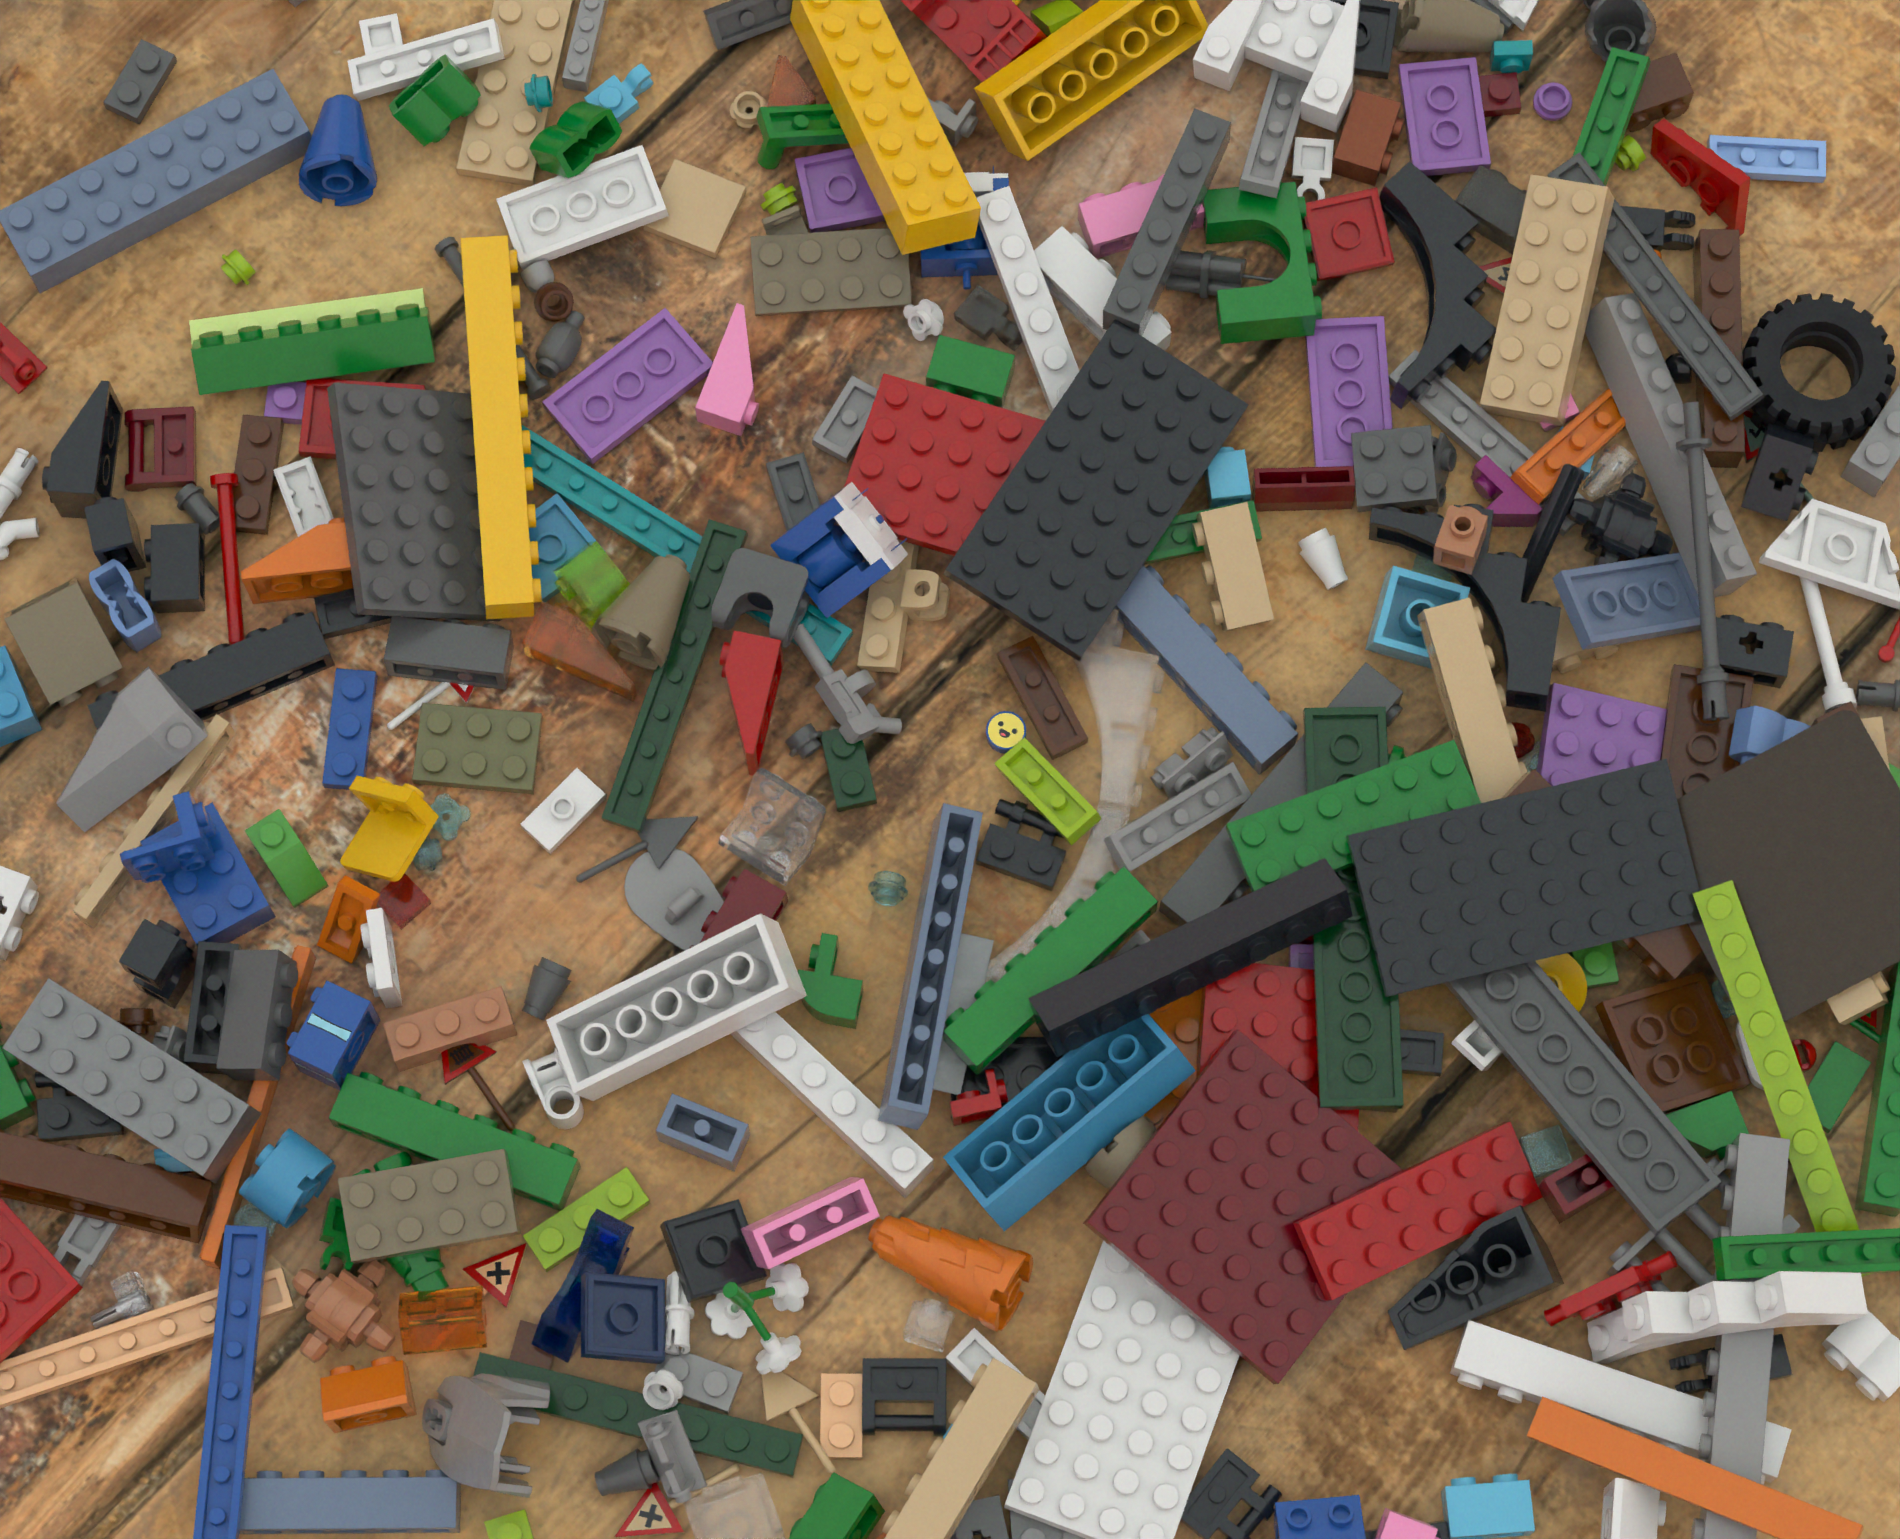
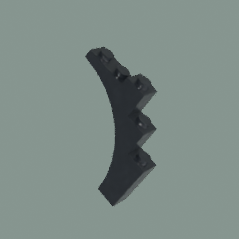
(1440, 238)
(1497, 582)

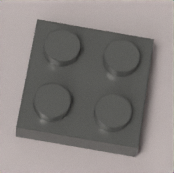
(1394, 468)

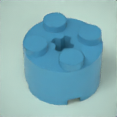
(288, 1178)

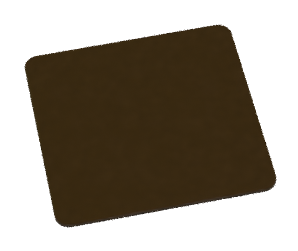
(1811, 857)

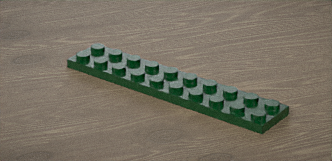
(1354, 1020)

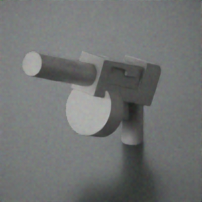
(844, 694)

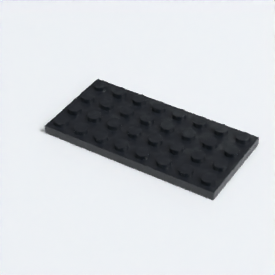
(1096, 490)
(1525, 877)

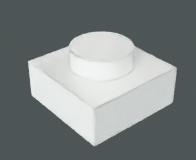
(380, 33)

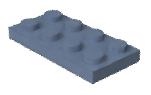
(1629, 600)

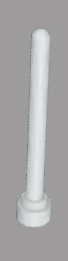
(1836, 692)

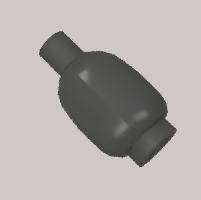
(560, 346)

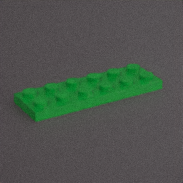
(1317, 823)

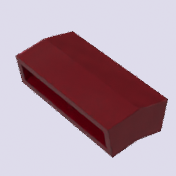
(1303, 488)

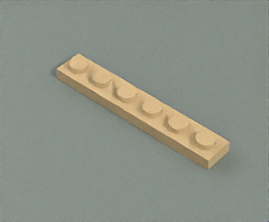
(186, 775)

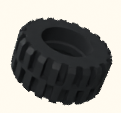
(1844, 334)

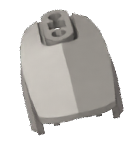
(471, 1425)

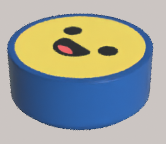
(1005, 731)

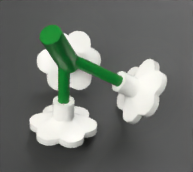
(734, 1313)

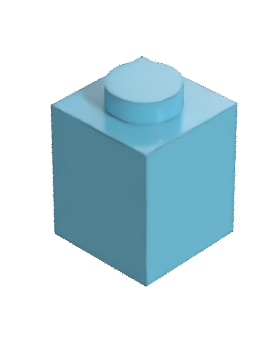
(1227, 478)

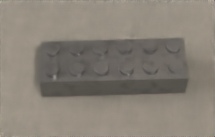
(132, 1081)

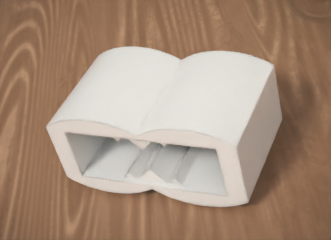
(1869, 1353)

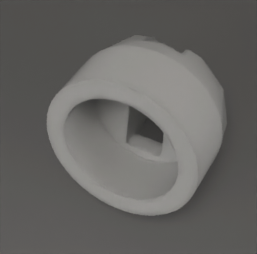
(537, 275)

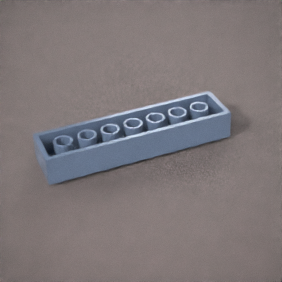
(156, 181)

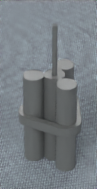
(1207, 273)

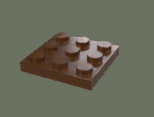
(1674, 1042)

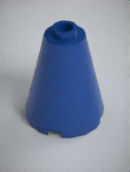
(339, 155)

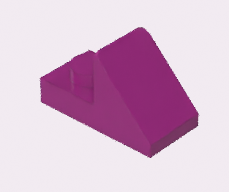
(1510, 504)

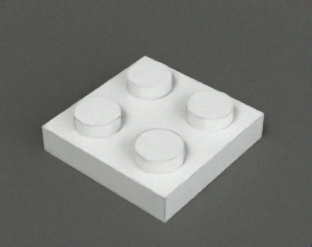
(383, 972)

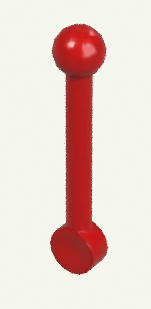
(1887, 652)

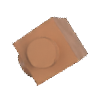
(1460, 539)

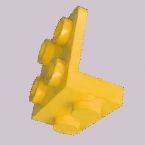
(391, 831)

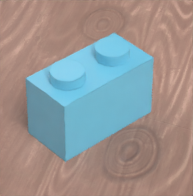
(1488, 1509)

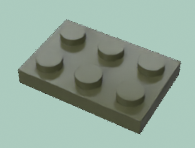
(477, 748)

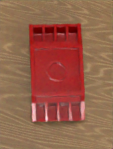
(980, 31)

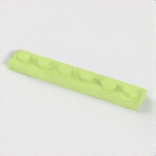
(306, 313)

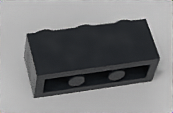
(208, 1005)

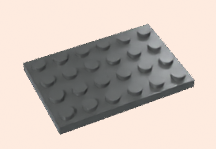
(409, 500)

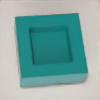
(1511, 56)

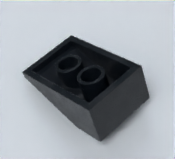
(86, 455)

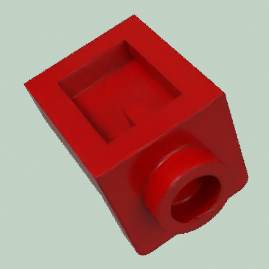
(975, 1107)

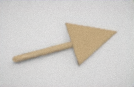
(784, 1395)

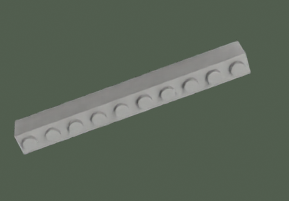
(1742, 1359)

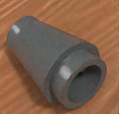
(545, 987)
(627, 1474)

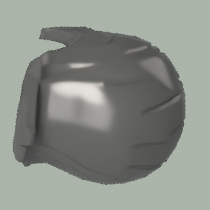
(1620, 25)

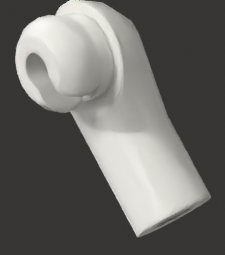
(16, 530)

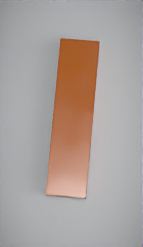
(1571, 445)

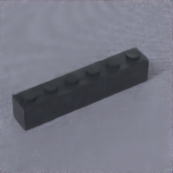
(242, 670)

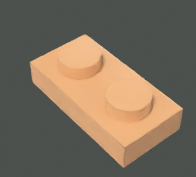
(841, 1416)

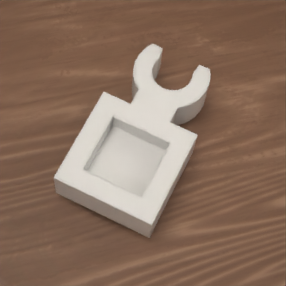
(1312, 163)

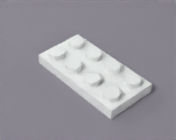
(582, 209)

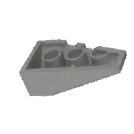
(134, 746)

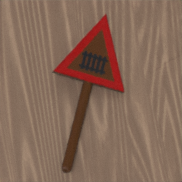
(465, 1058)

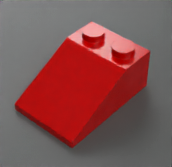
(753, 676)

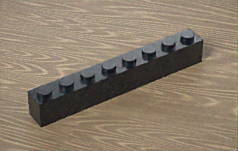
(1190, 957)

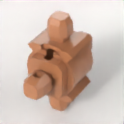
(343, 1310)

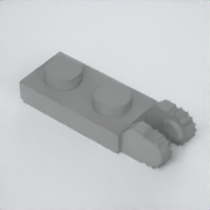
(87, 1241)

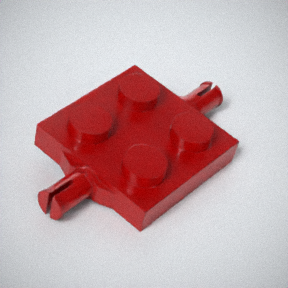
(1602, 1296)

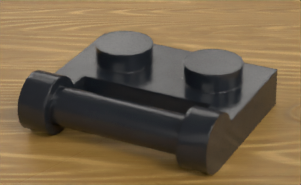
(904, 1382)

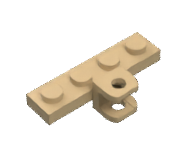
(890, 602)

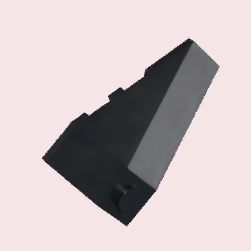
(1486, 1274)

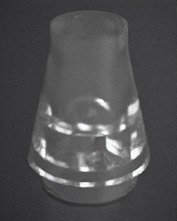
(1609, 471)

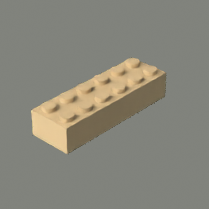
(1547, 300)

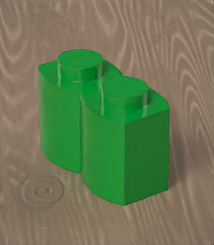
(435, 101)
(575, 140)

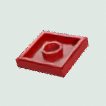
(1348, 234)

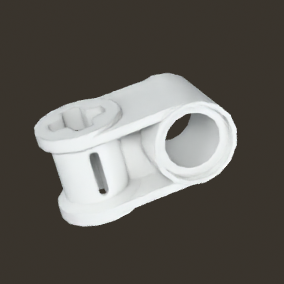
(552, 1085)

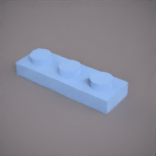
(1773, 157)

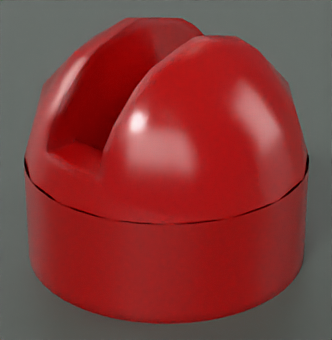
(1809, 1052)

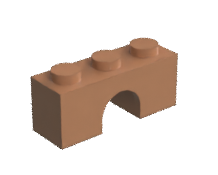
(427, 1033)

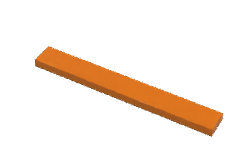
(260, 1099)
(1685, 1476)

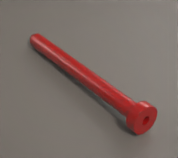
(224, 484)

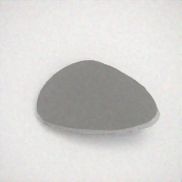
(672, 898)

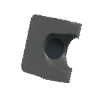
(763, 585)

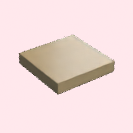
(698, 208)

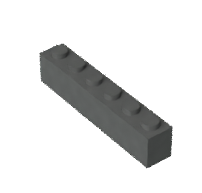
(1168, 222)

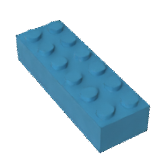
(1067, 1117)

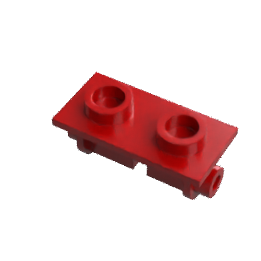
(17, 363)

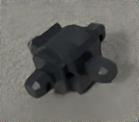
(1620, 524)

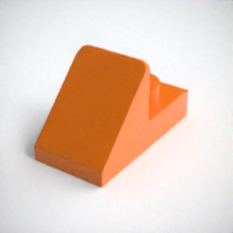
(344, 918)

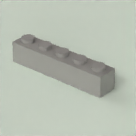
(584, 44)

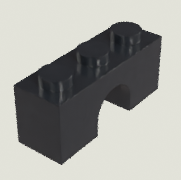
(159, 962)

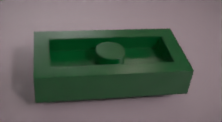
(848, 771)

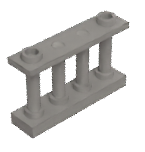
(1627, 1254)

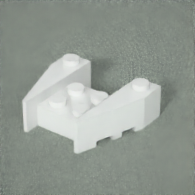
(1291, 36)

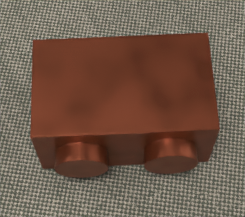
(1366, 138)

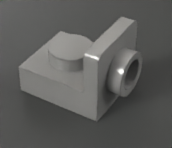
(956, 125)

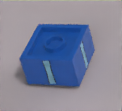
(333, 1034)

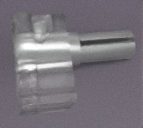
(131, 1298)

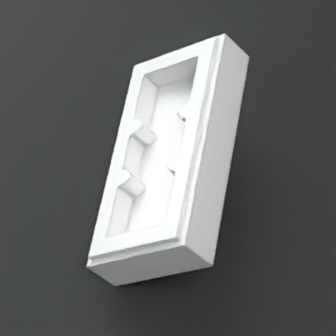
(303, 495)
(563, 810)

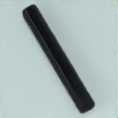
(1550, 525)

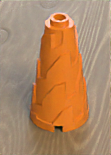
(970, 1273)

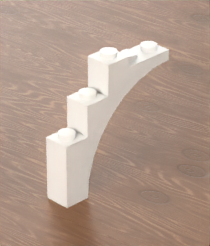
(1726, 1308)

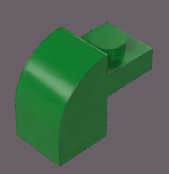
(830, 997)

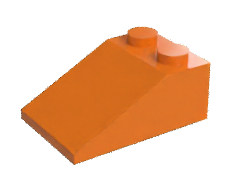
(303, 568)

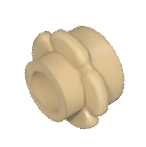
(744, 101)

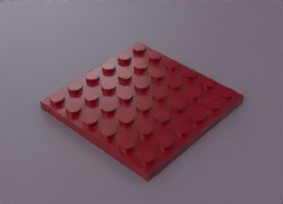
(1218, 1197)

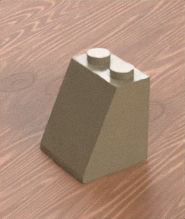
(63, 643)

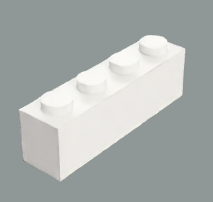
(1086, 283)

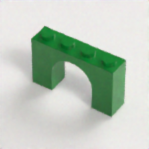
(1284, 305)

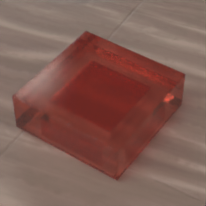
(402, 901)

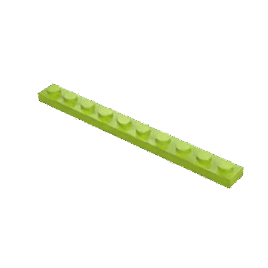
(1775, 1058)

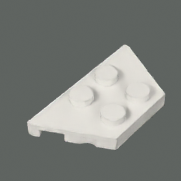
(1838, 552)

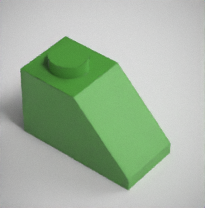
(286, 858)

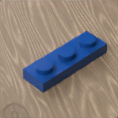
(349, 727)

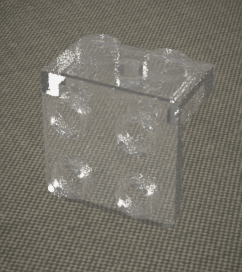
(774, 827)

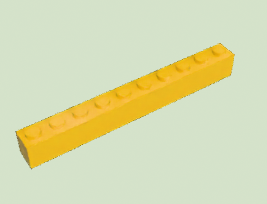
(498, 429)

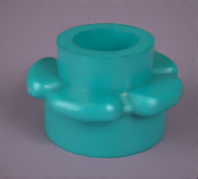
(539, 92)

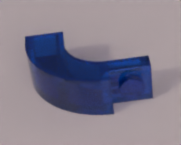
(600, 1251)

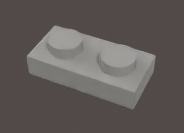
(846, 420)
(703, 1380)

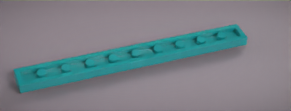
(648, 526)

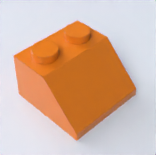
(367, 1395)

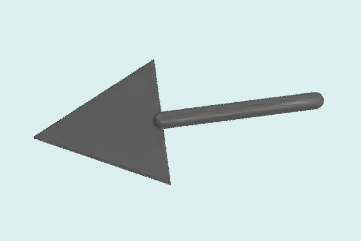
(658, 837)

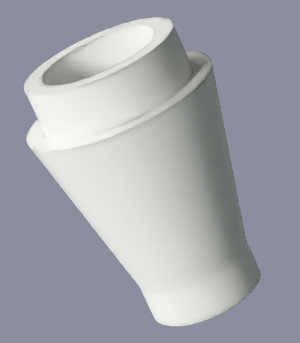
(1323, 557)

